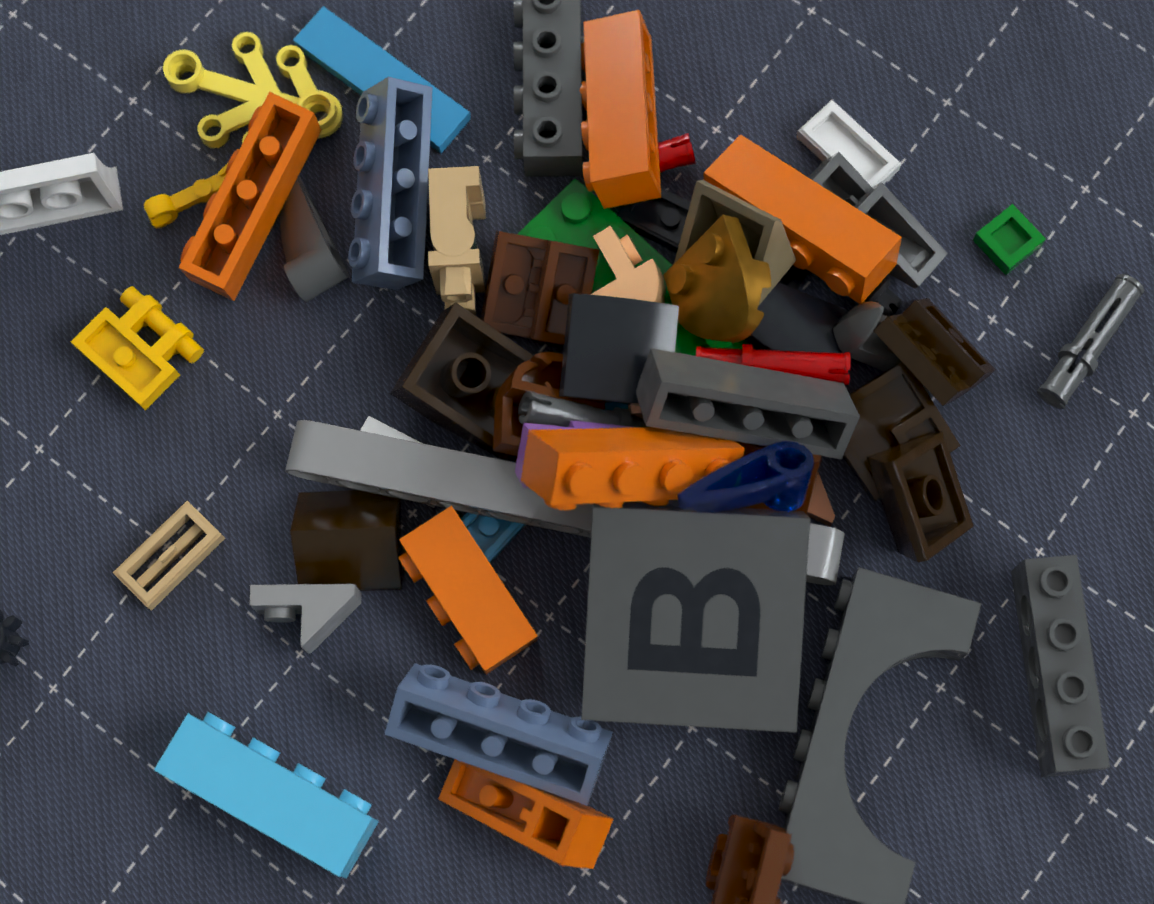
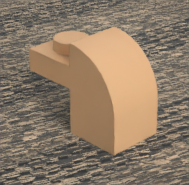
(632, 283)

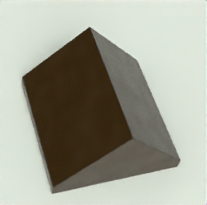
(921, 496)
(348, 539)

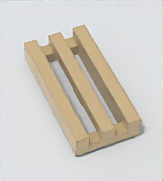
(182, 568)

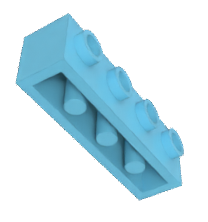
(267, 795)

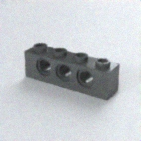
(1059, 667)

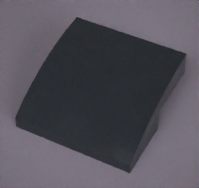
(610, 344)

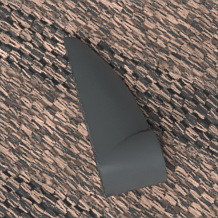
(308, 247)

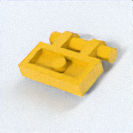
(126, 357)

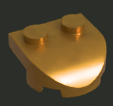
(719, 284)

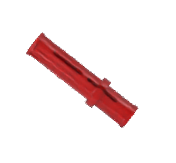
(810, 364)

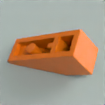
(535, 818)

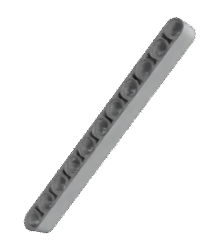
(469, 484)

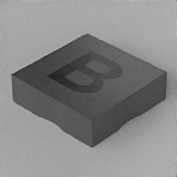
(695, 617)

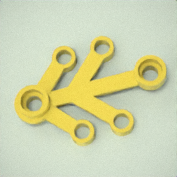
(251, 94)

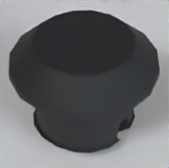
(885, 297)

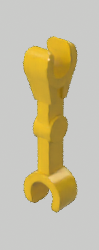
(164, 208)

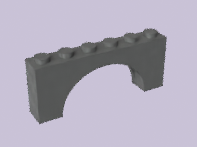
(879, 628)

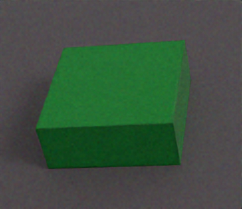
(1009, 239)

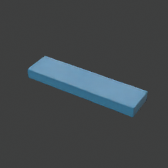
(363, 64)

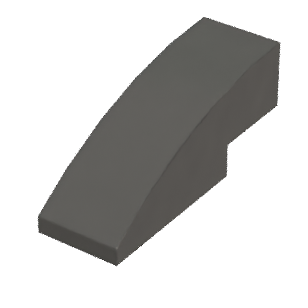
(918, 249)

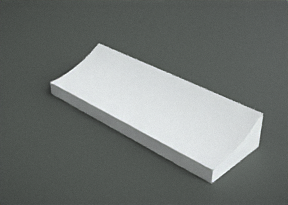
(57, 193)

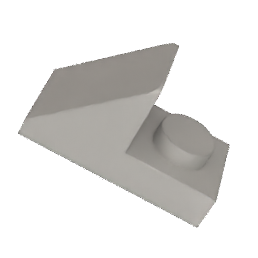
(321, 607)

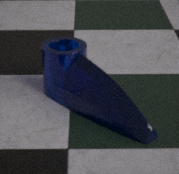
(770, 475)

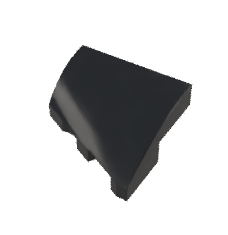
(796, 322)

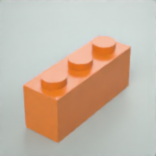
(466, 591)

